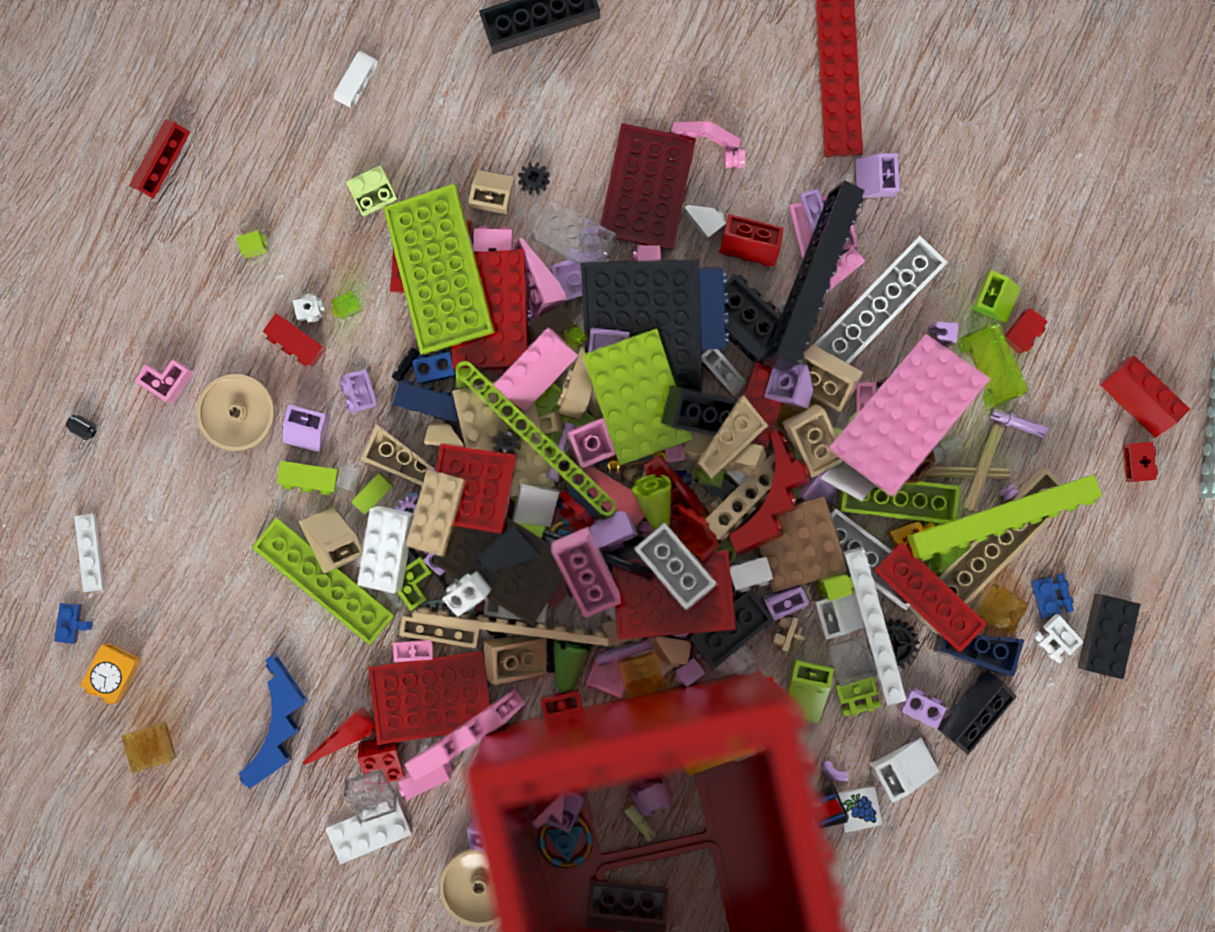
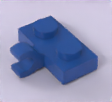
(69, 623)

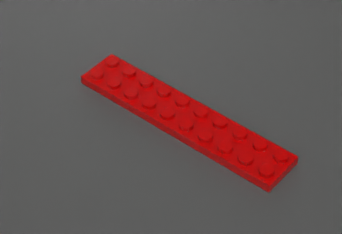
(839, 78)

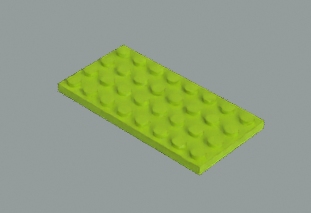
(438, 269)

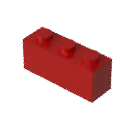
(293, 341)

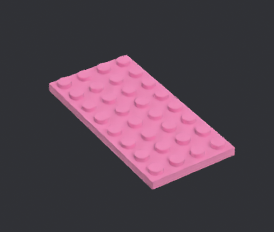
(909, 415)

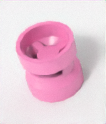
(734, 158)

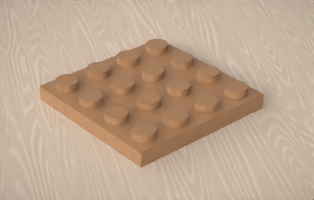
(806, 549)

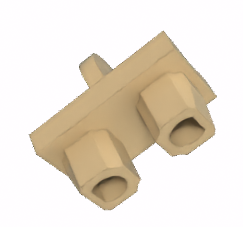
(784, 641)

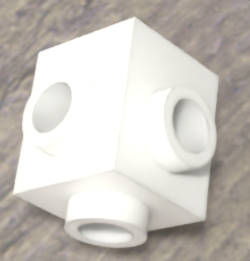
(303, 309)

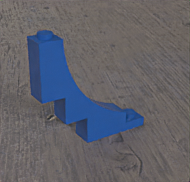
(285, 699)

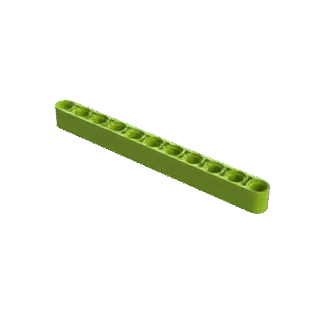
(531, 429)

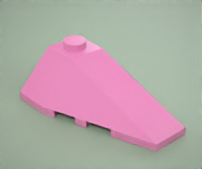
(542, 286)

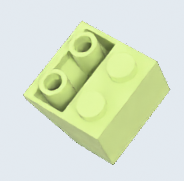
(371, 191)

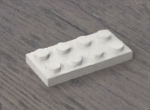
(355, 839)

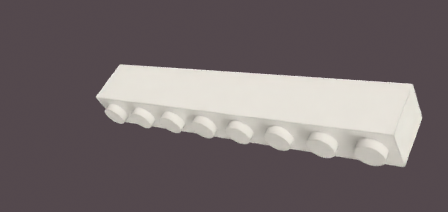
(875, 626)

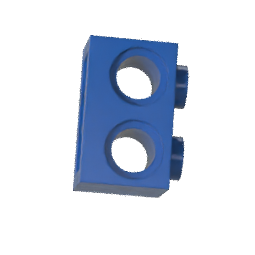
(434, 373)

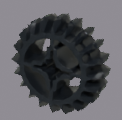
(909, 643)

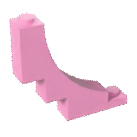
(465, 736)

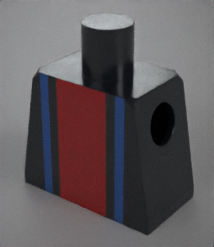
(833, 807)

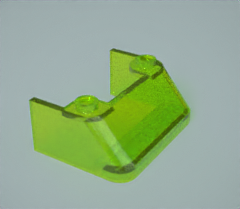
(995, 360)

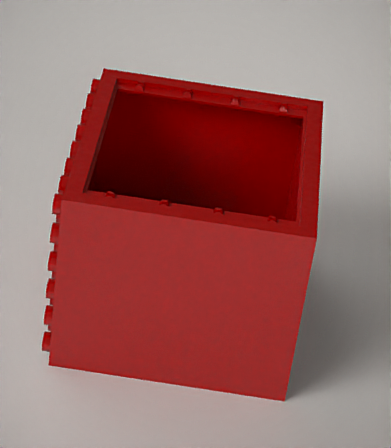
(755, 809)

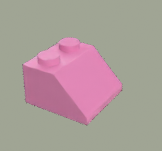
(590, 443)

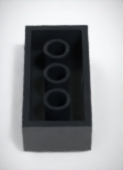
(696, 410)
(749, 621)
(1109, 636)

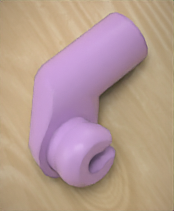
(832, 774)

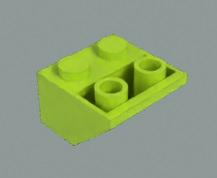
(996, 296)

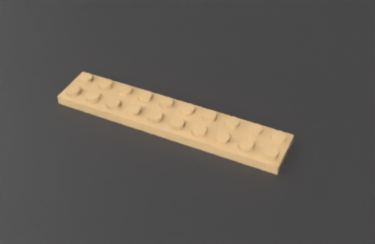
(483, 622)

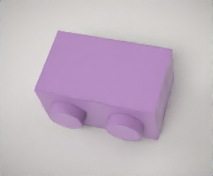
(785, 601)

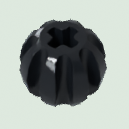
(509, 436)

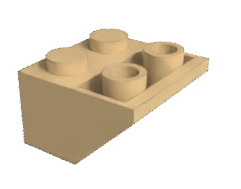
(491, 192)

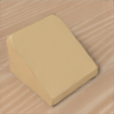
(551, 423)

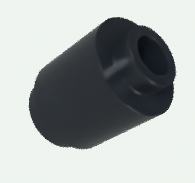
(81, 427)

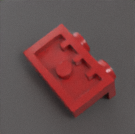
(575, 513)

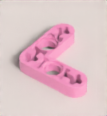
(707, 130)

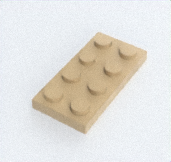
(435, 513)

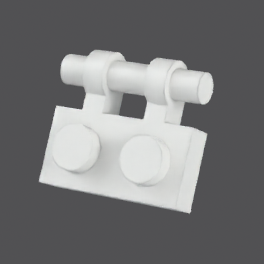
(1062, 634)

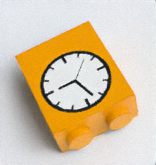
(110, 673)

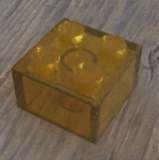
(148, 747)

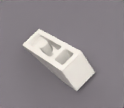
(722, 370)

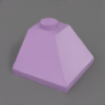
(791, 386)

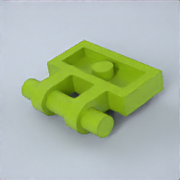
(855, 691)

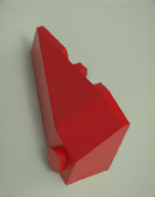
(680, 494)
(351, 731)

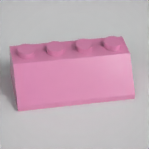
(536, 369)

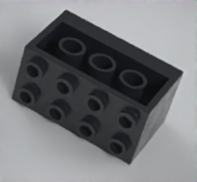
(745, 332)

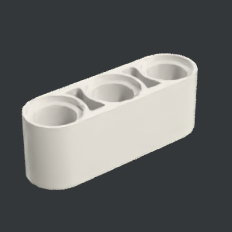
(355, 79)

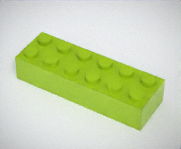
(913, 501)

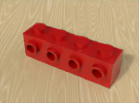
(159, 158)

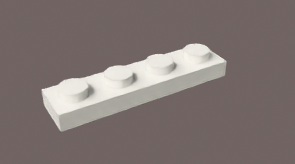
(89, 552)

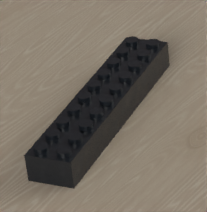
(814, 277)

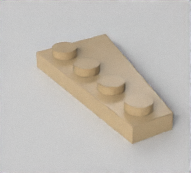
(733, 436)

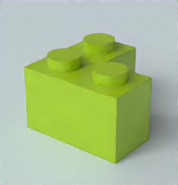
(412, 592)

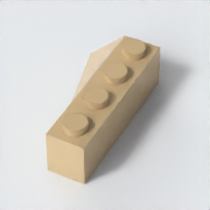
(394, 457)

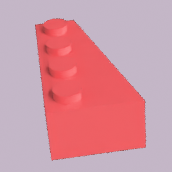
(617, 492)

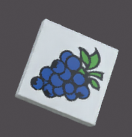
(862, 808)

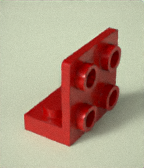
(698, 537)
(383, 756)

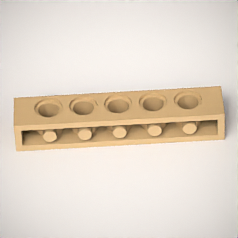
(739, 497)

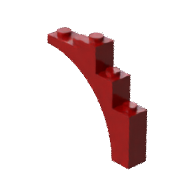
(787, 476)

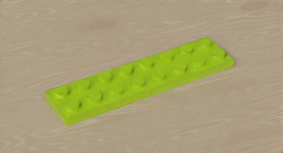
(331, 590)

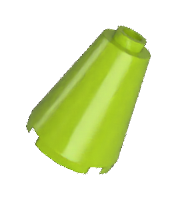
(654, 499)

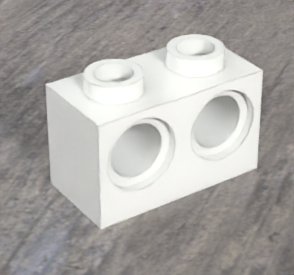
(468, 595)

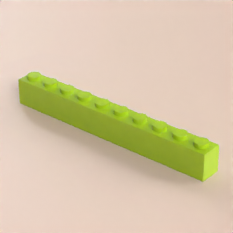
(1004, 516)

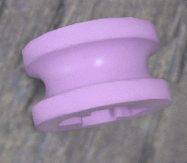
(1008, 492)

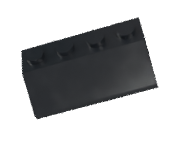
(977, 712)

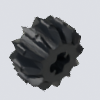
(526, 179)

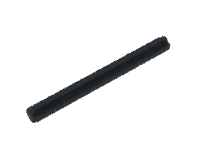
(608, 558)

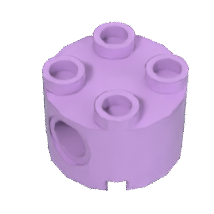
(651, 793)

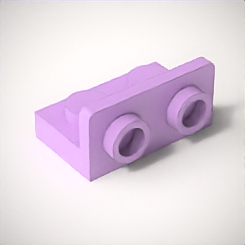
(357, 391)

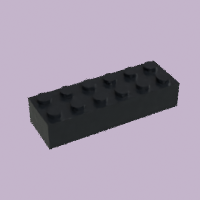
(529, 20)

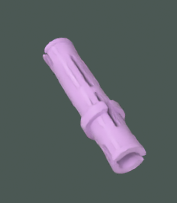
(1011, 419)
(563, 446)
(616, 654)

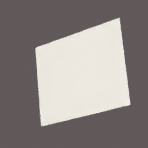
(848, 480)

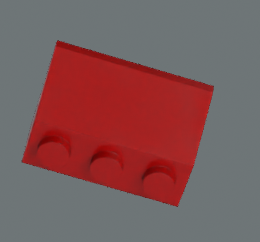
(751, 240)

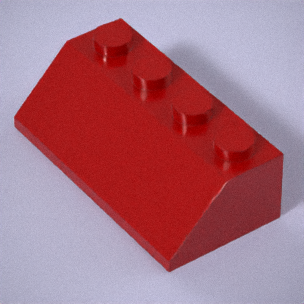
(1144, 396)

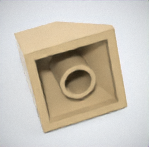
(440, 432)

